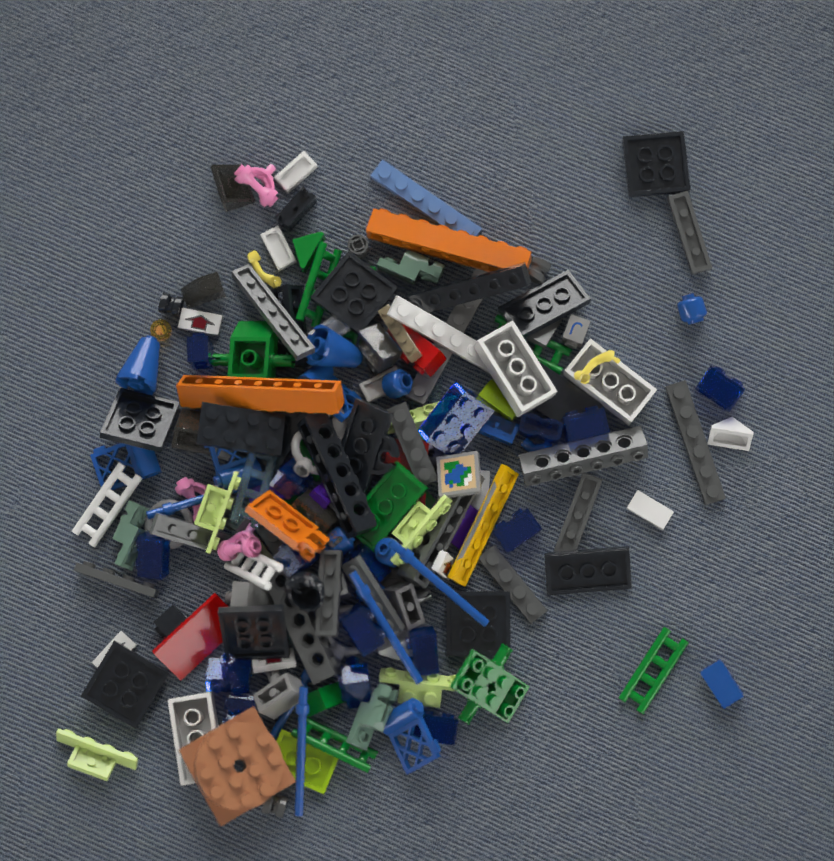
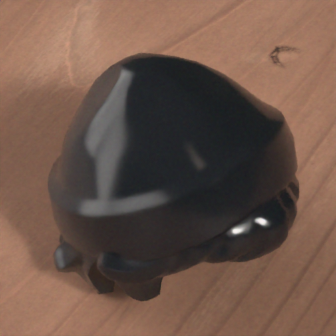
(305, 591)

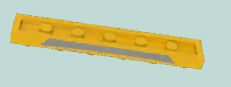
(483, 525)

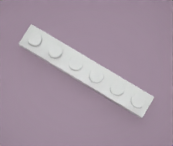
(435, 330)

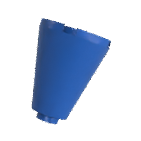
(333, 349)
(141, 367)

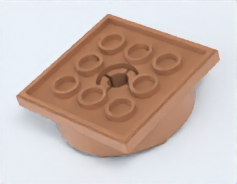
(212, 762)

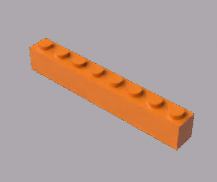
(443, 242)
(262, 393)

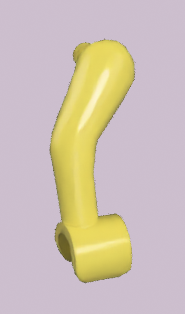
(271, 280)
(604, 357)

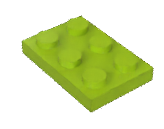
(318, 764)

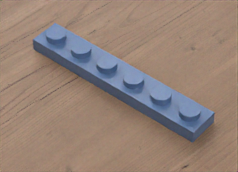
(422, 199)

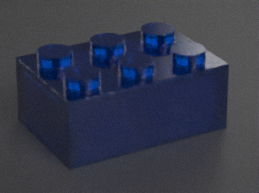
(455, 420)

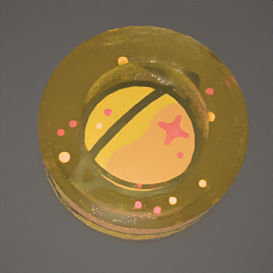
(161, 329)

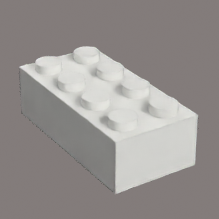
(515, 368)
(611, 384)
(191, 719)

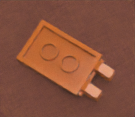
(287, 524)

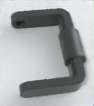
(231, 525)

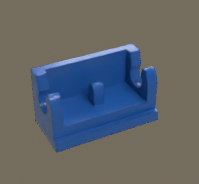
(500, 430)
(722, 683)

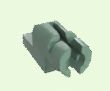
(412, 267)
(128, 532)
(372, 716)

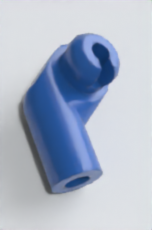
(529, 446)

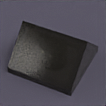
(232, 194)

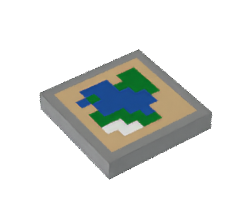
(459, 474)

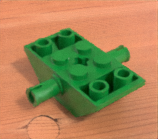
(253, 342)
(489, 686)

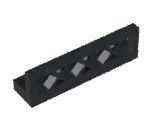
(291, 301)

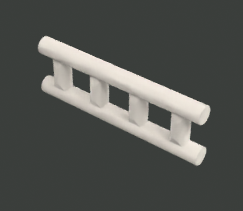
(119, 501)
(253, 577)

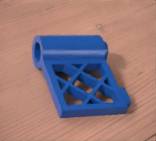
(326, 373)
(143, 462)
(225, 471)
(405, 718)

